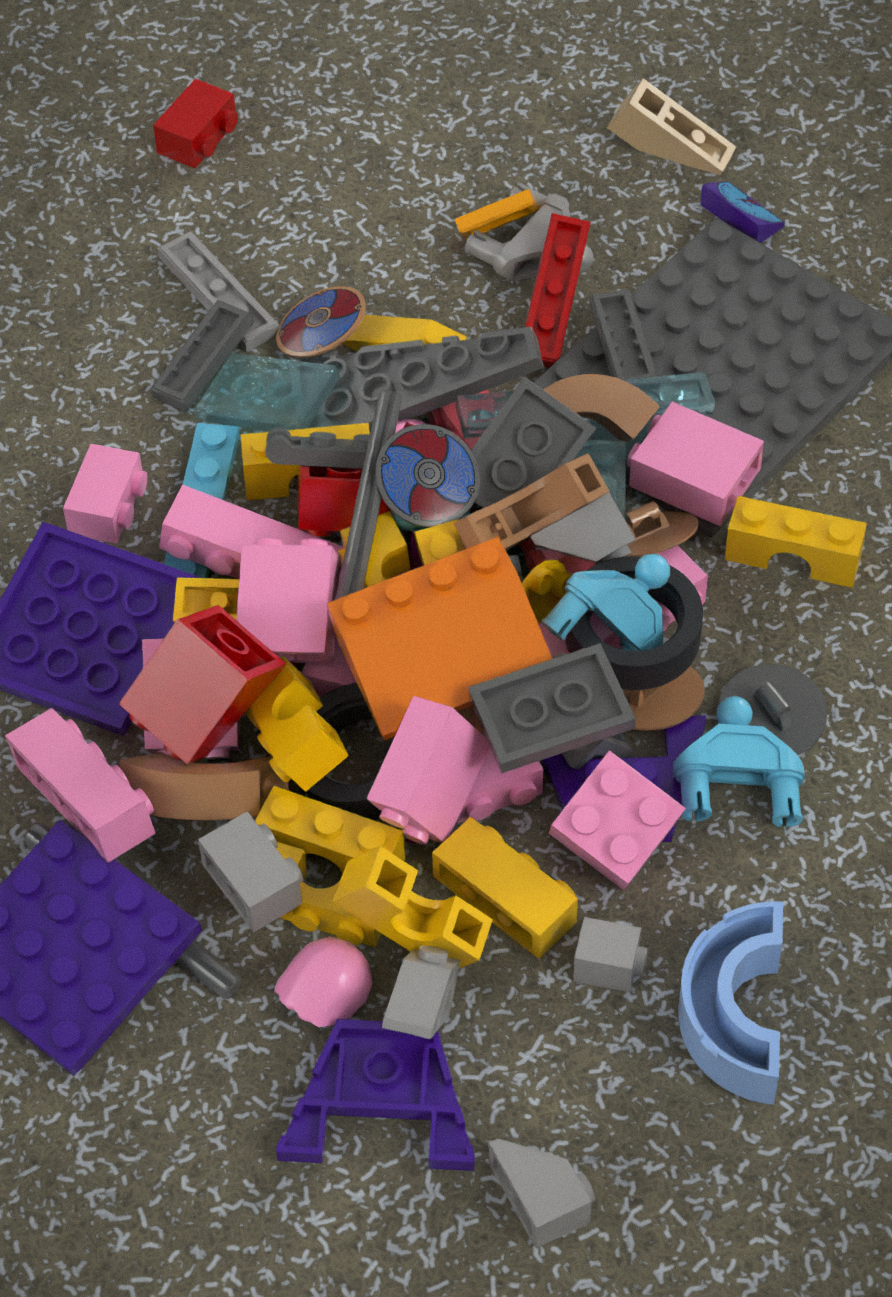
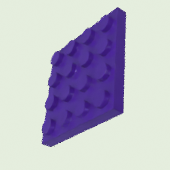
(79, 624)
(80, 945)

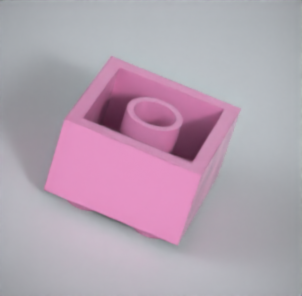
(616, 820)

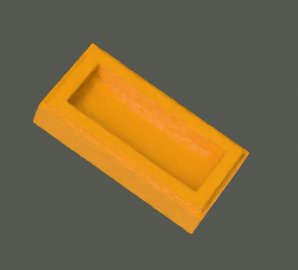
(497, 214)

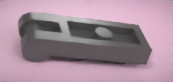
(318, 450)

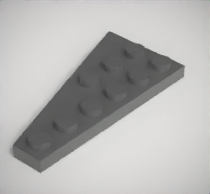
(423, 373)

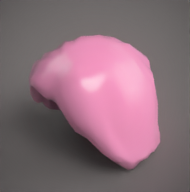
(325, 982)

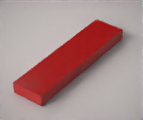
(556, 284)

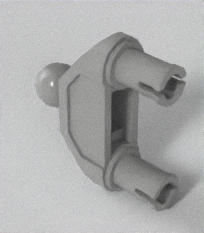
(522, 254)

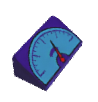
(739, 210)

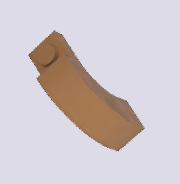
(607, 401)
(535, 506)
(202, 790)

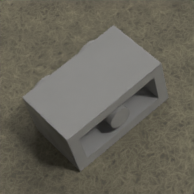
(251, 870)

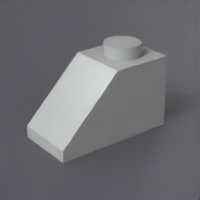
(589, 533)
(422, 992)
(541, 1190)

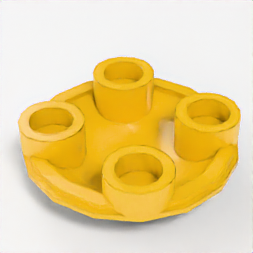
(545, 587)

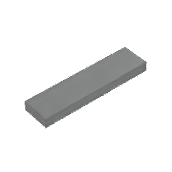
(212, 282)

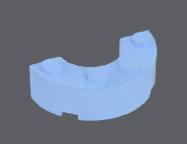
(713, 1028)

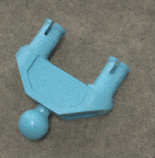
(617, 601)
(742, 756)

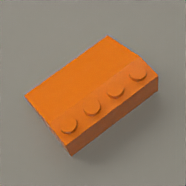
(437, 632)

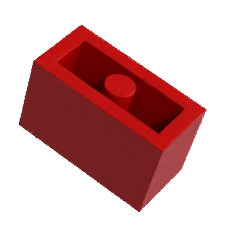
(195, 123)

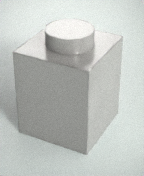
(609, 955)

